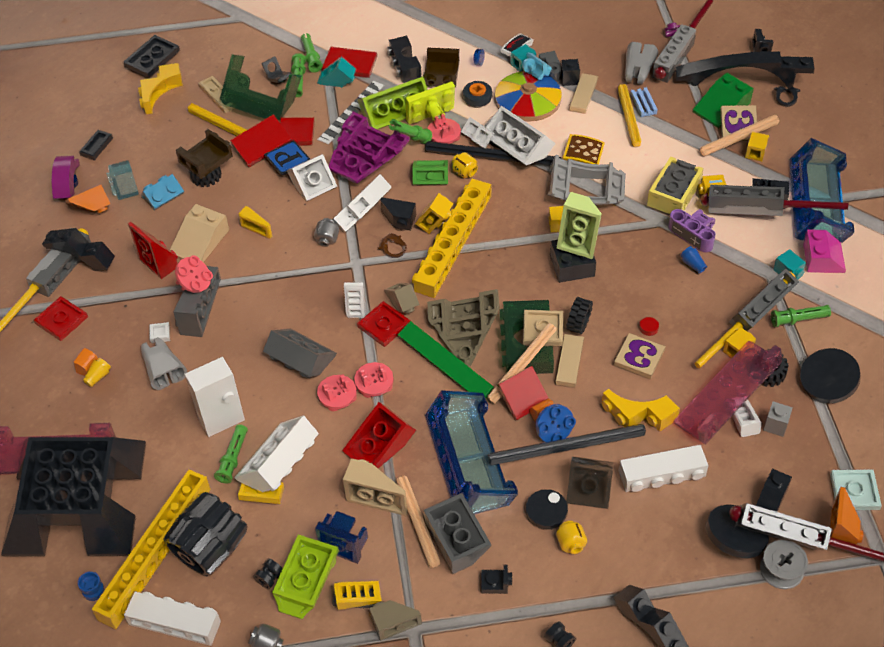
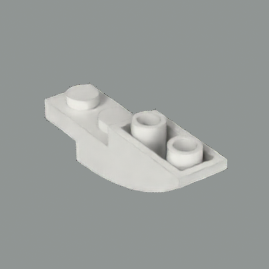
(362, 203)

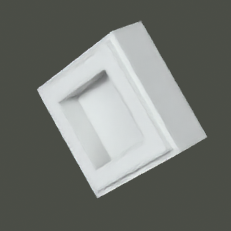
(160, 330)

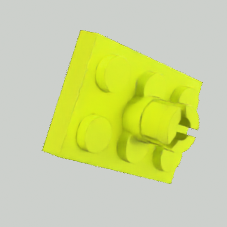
(430, 103)

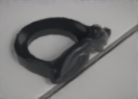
(793, 90)

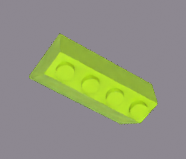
(389, 103)

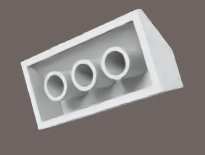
(519, 137)
(278, 455)

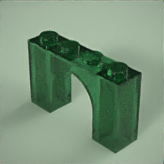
(513, 321)

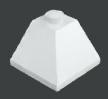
(312, 177)

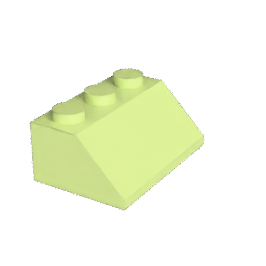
(579, 226)

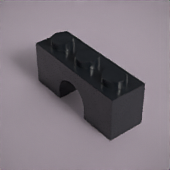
(401, 56)

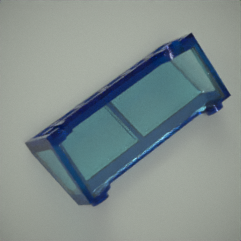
(816, 177)
(463, 450)

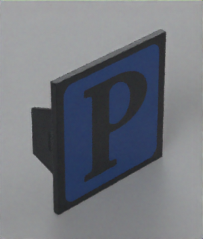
(286, 157)

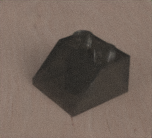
(590, 482)

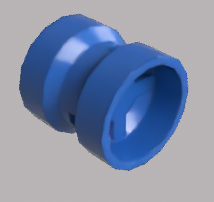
(91, 586)

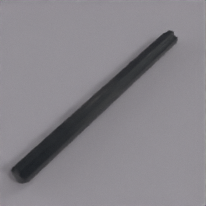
(480, 152)
(566, 444)

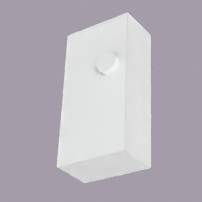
(215, 396)

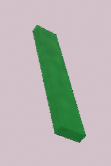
(444, 360)

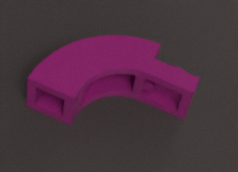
(63, 176)

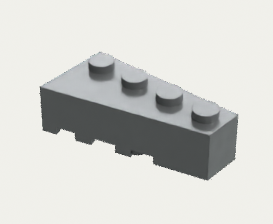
(194, 308)

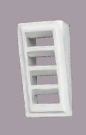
(355, 301)
(750, 426)

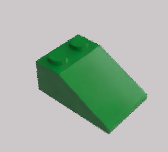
(724, 92)

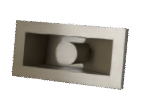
(402, 297)
(393, 618)

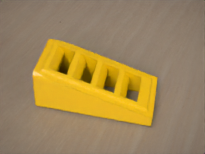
(251, 220)
(350, 602)

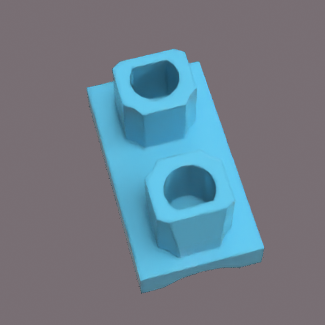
(536, 66)

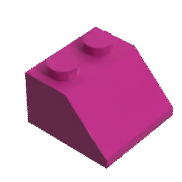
(823, 252)

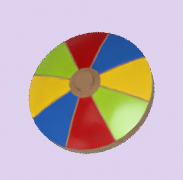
(528, 96)

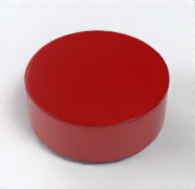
(649, 326)

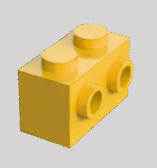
(434, 213)

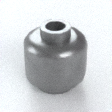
(326, 232)
(266, 637)

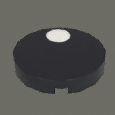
(546, 509)

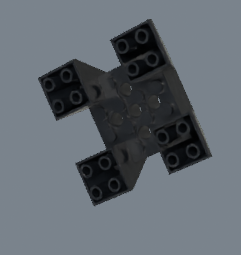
(72, 485)

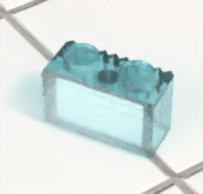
(123, 180)

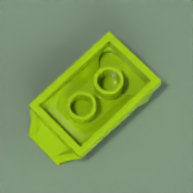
(304, 576)

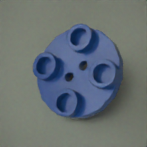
(560, 416)

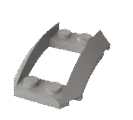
(564, 169)

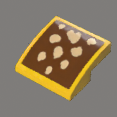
(583, 149)

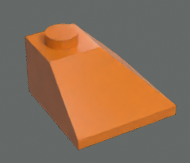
(90, 200)
(844, 519)

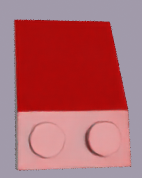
(153, 252)
(379, 436)

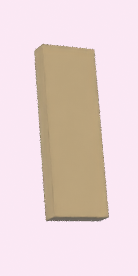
(213, 90)
(583, 93)
(569, 360)

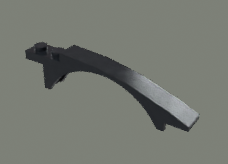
(770, 61)

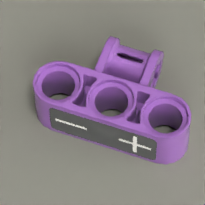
(693, 229)

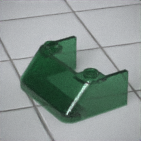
(239, 96)

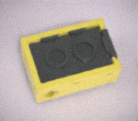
(674, 186)

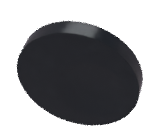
(830, 375)
(731, 538)

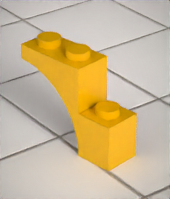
(153, 88)
(659, 412)

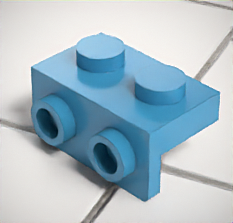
(162, 192)

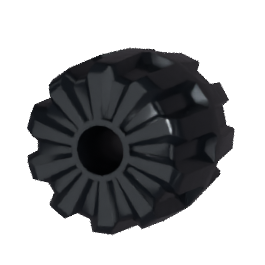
(205, 534)

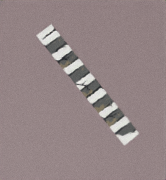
(337, 125)

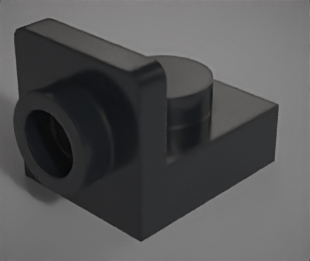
(759, 42)
(496, 581)

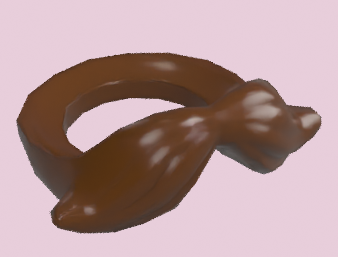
(394, 238)

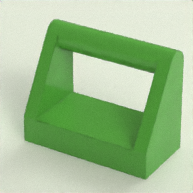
(430, 172)

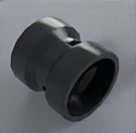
(269, 572)
(559, 636)

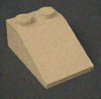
(200, 233)
(372, 488)

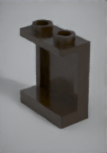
(441, 66)
(205, 155)

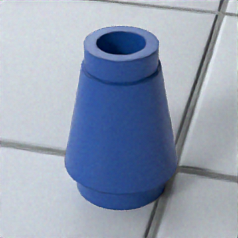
(693, 259)

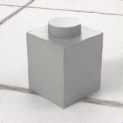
(778, 419)

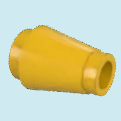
(96, 372)

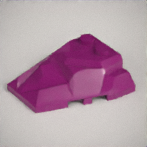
(363, 148)

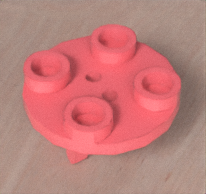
(444, 130)
(193, 274)
(381, 375)
(329, 397)

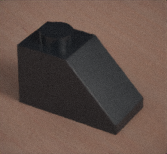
(570, 72)
(399, 213)
(774, 490)

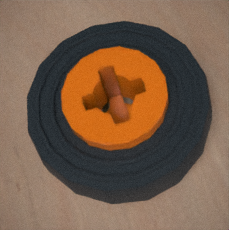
(477, 93)

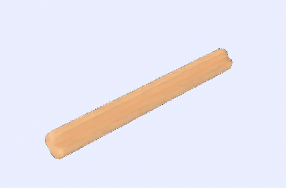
(739, 135)
(525, 358)
(419, 523)

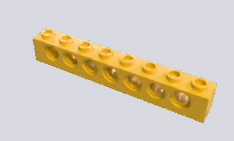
(452, 238)
(147, 553)

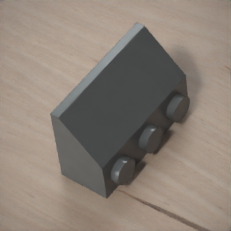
(298, 352)
(456, 532)

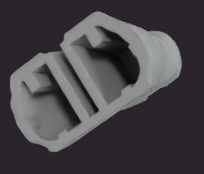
(639, 63)
(160, 361)

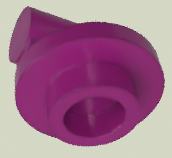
(671, 29)

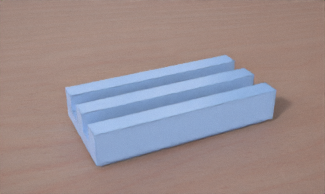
(641, 94)

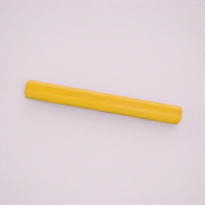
(629, 115)
(215, 119)

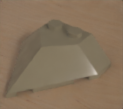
(464, 322)

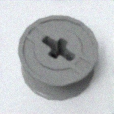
(791, 572)

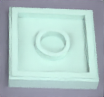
(860, 487)

